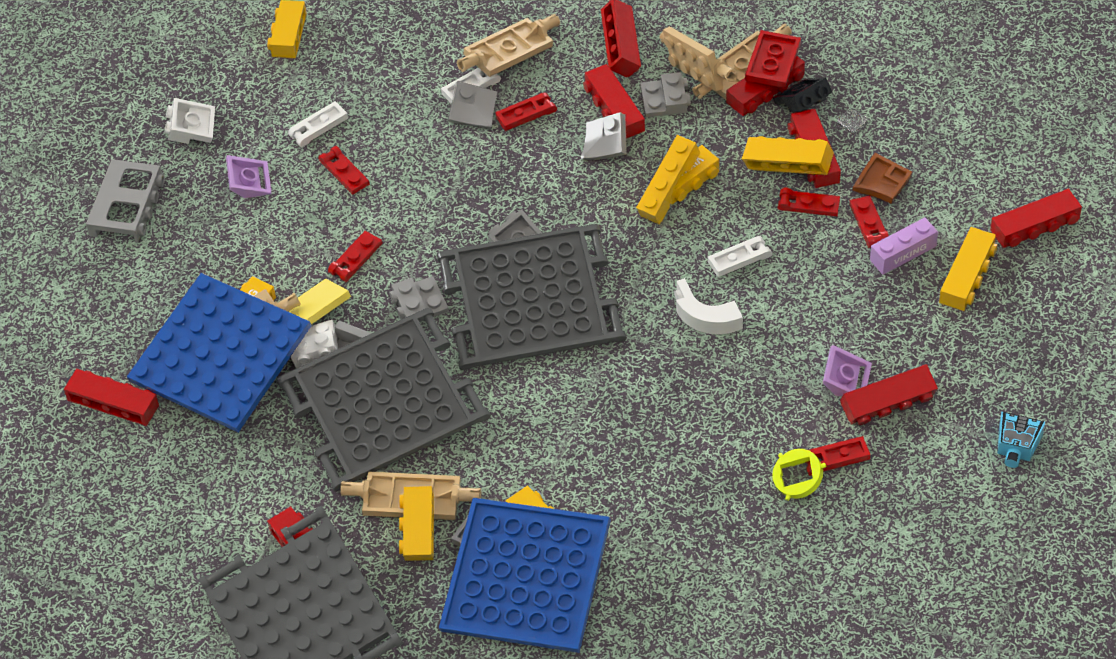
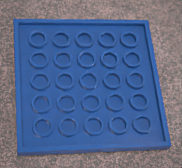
(219, 352)
(525, 574)

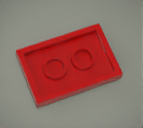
(773, 59)

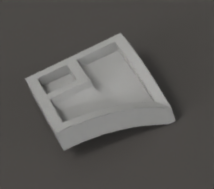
(472, 105)
(605, 138)

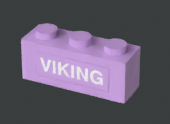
(903, 246)

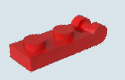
(525, 111)
(344, 170)
(808, 202)
(868, 220)
(355, 256)
(841, 454)

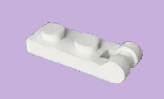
(475, 78)
(318, 124)
(739, 256)

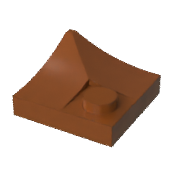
(882, 179)

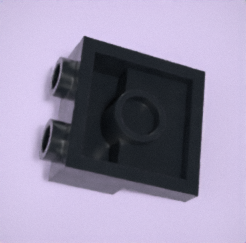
(804, 94)

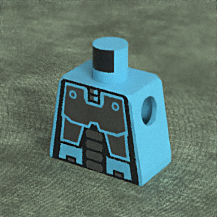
(1018, 437)

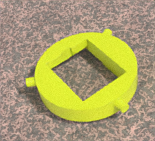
(794, 458)

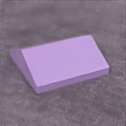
(244, 176)
(843, 371)

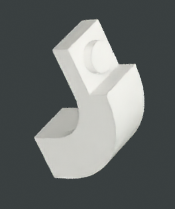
(706, 318)

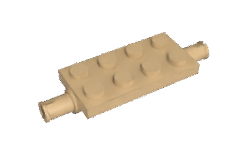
(509, 46)
(696, 59)
(738, 59)
(383, 489)

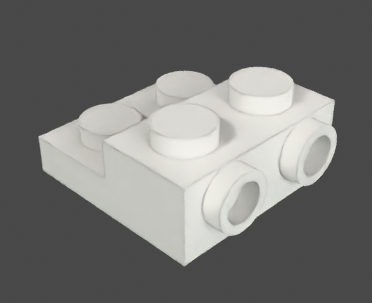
(189, 121)
(318, 341)

